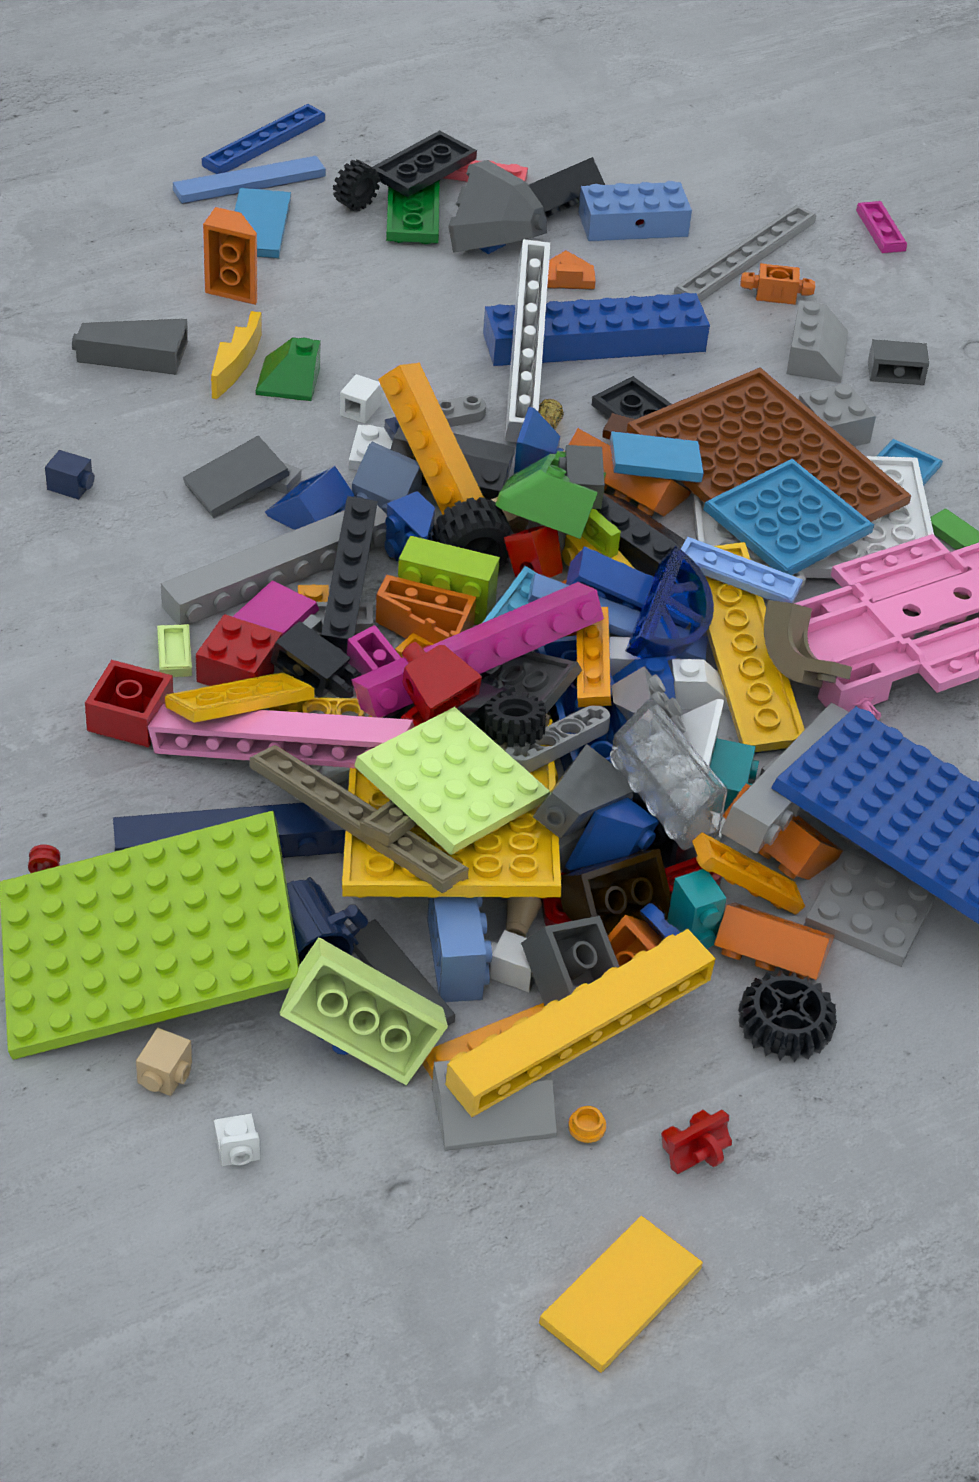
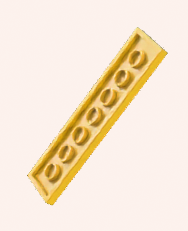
(754, 688)

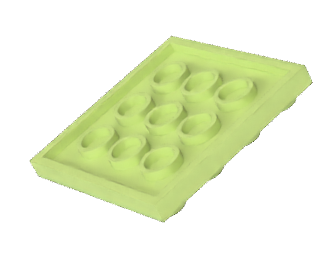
(452, 780)

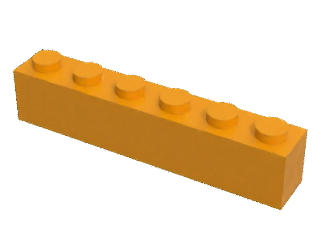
(429, 435)

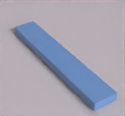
(251, 178)
(621, 618)

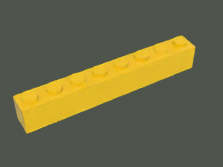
(578, 1022)

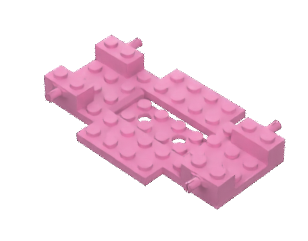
(871, 633)

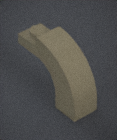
(789, 649)

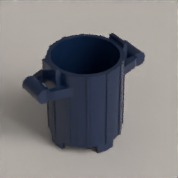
(316, 917)

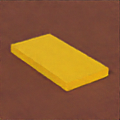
(239, 697)
(620, 1293)

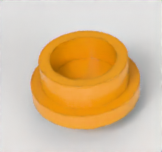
(587, 1124)

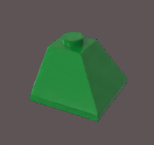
(291, 370)

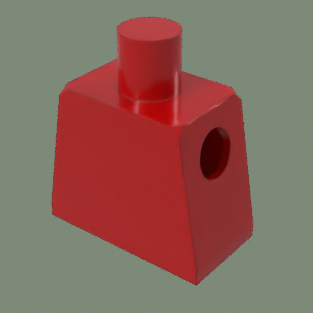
(536, 549)
(438, 680)

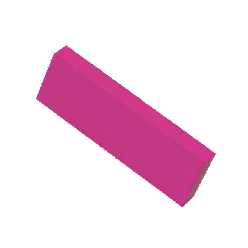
(881, 227)

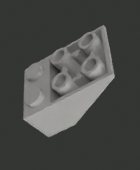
(639, 687)

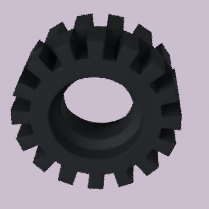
(356, 185)
(515, 719)

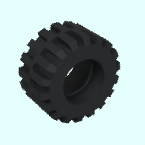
(475, 527)

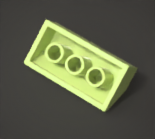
(363, 1011)

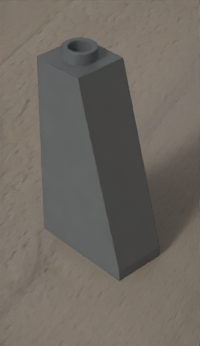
(133, 344)
(582, 789)

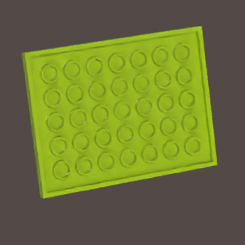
(146, 935)

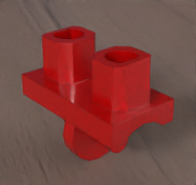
(699, 1142)

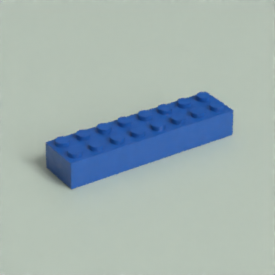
(606, 328)

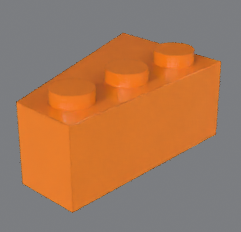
(423, 609)

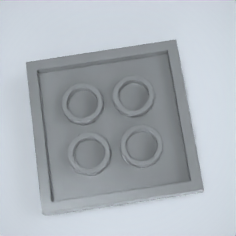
(871, 908)

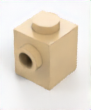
(164, 1062)

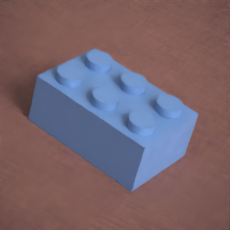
(459, 947)

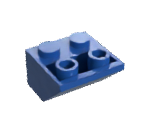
(406, 518)

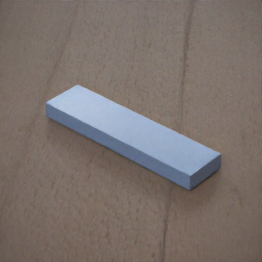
(742, 572)

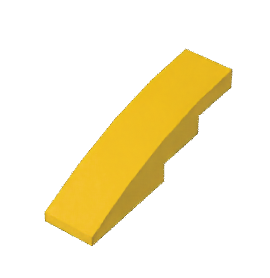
(235, 356)

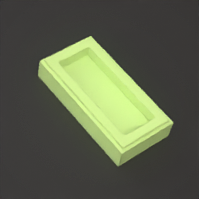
(174, 650)

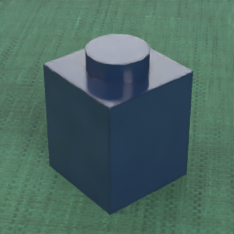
(69, 474)

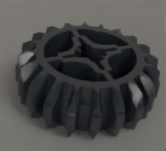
(787, 1006)

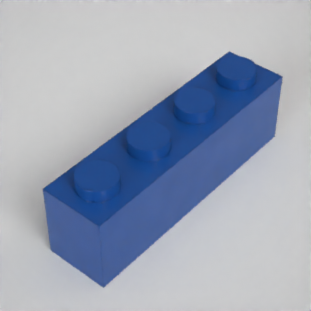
(616, 581)

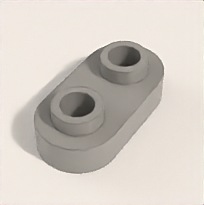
(463, 410)

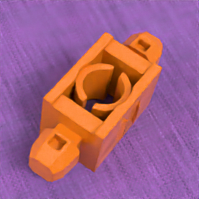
(777, 283)

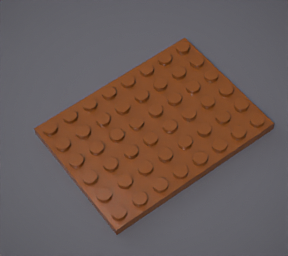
(759, 425)

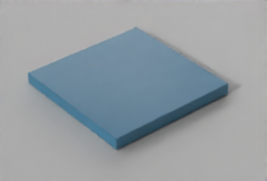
(788, 517)

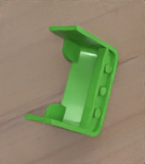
(548, 497)

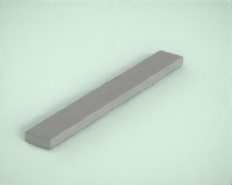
(747, 253)

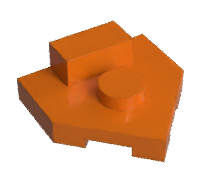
(570, 272)

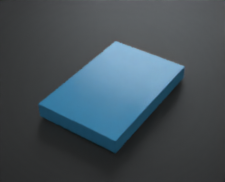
(656, 457)

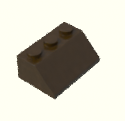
(617, 889)

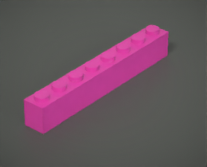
(490, 643)

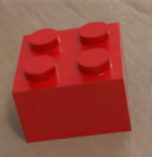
(235, 652)
(126, 702)

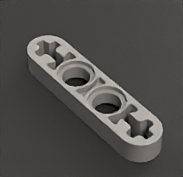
(586, 723)

